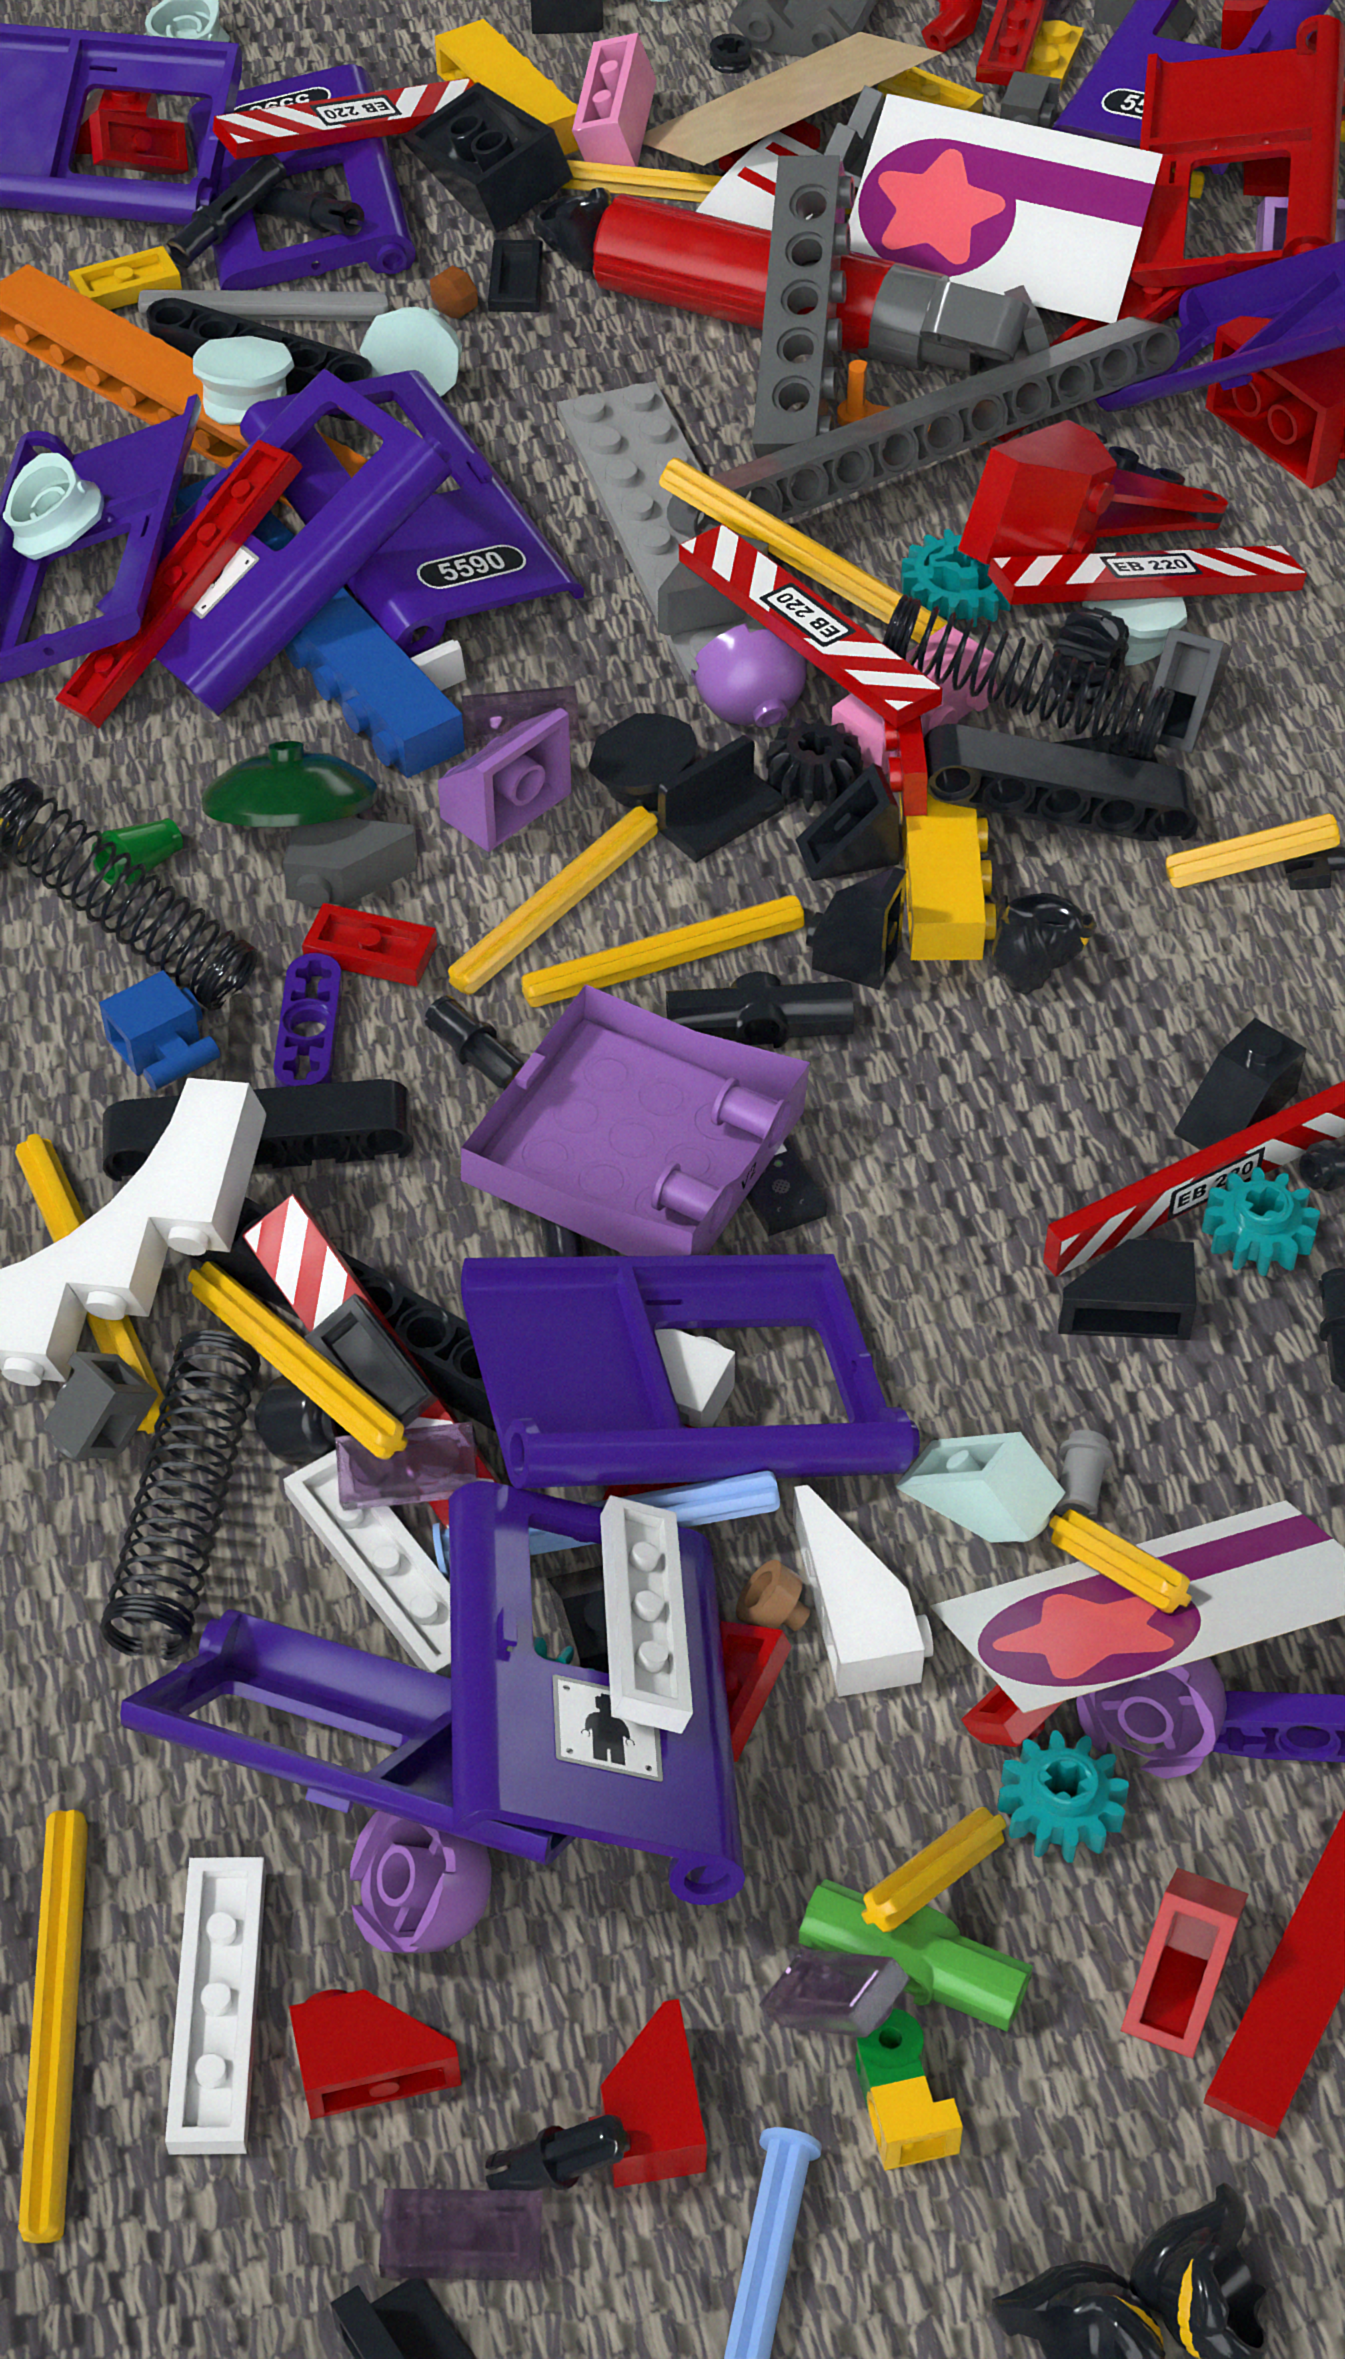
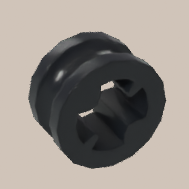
(730, 53)

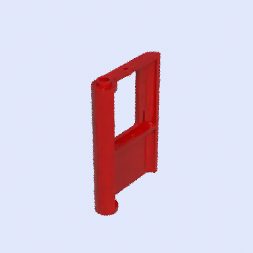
(1237, 113)

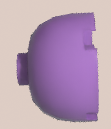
(749, 676)
(1158, 1709)
(417, 1885)

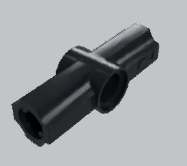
(764, 1010)

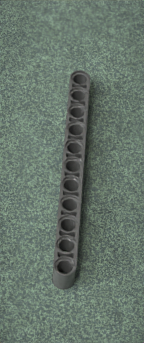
(1002, 403)

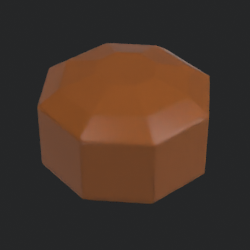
(453, 292)

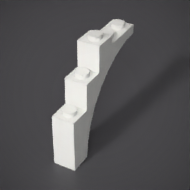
(113, 1262)

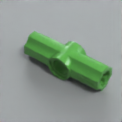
(929, 1951)

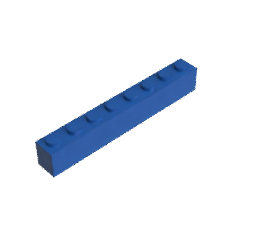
(365, 672)

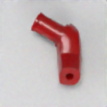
(952, 24)

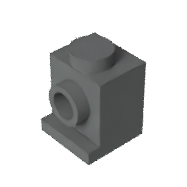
(1031, 100)
(98, 1407)

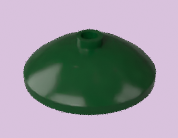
(289, 789)

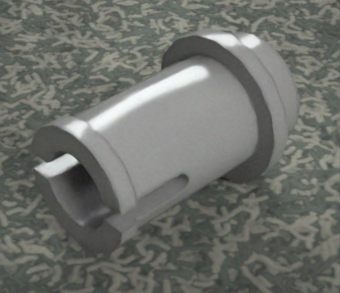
(1085, 1459)

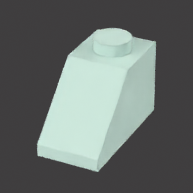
(986, 1485)

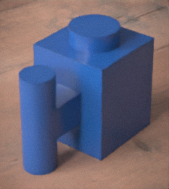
(157, 1030)

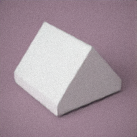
(442, 664)

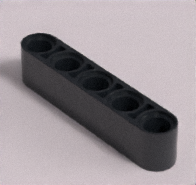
(191, 325)
(1058, 784)
(301, 1125)

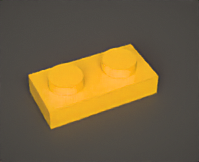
(1056, 49)
(932, 89)
(121, 279)

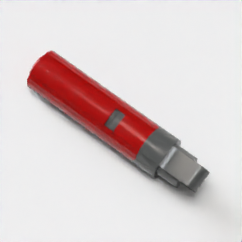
(722, 273)

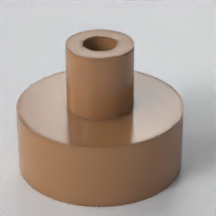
(773, 1598)

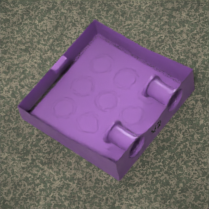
(636, 1128)

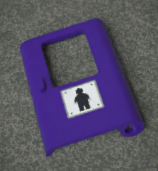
(272, 594)
(540, 1733)

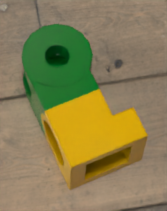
(898, 2096)

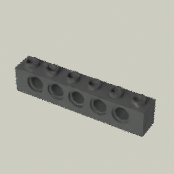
(802, 188)

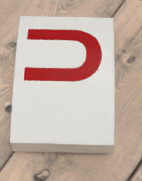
(749, 187)

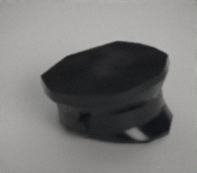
(641, 756)

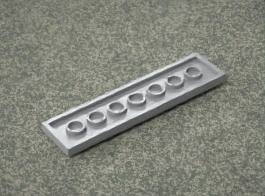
(624, 447)

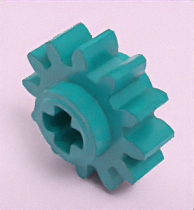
(1260, 1221)
(1059, 1817)

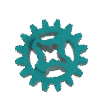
(951, 580)

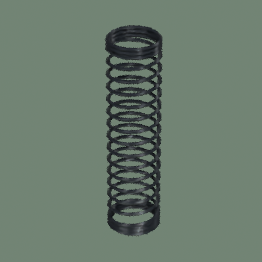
(898, 637)
(206, 992)
(143, 1603)

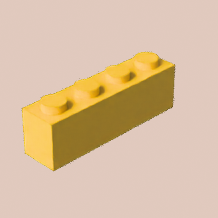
(488, 58)
(947, 882)

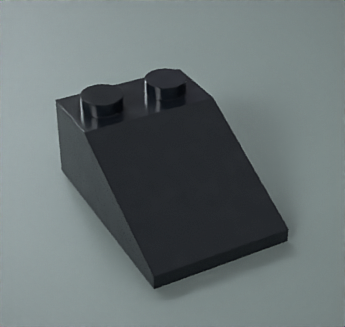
(490, 156)

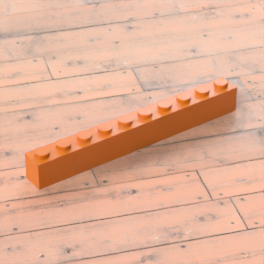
(119, 361)

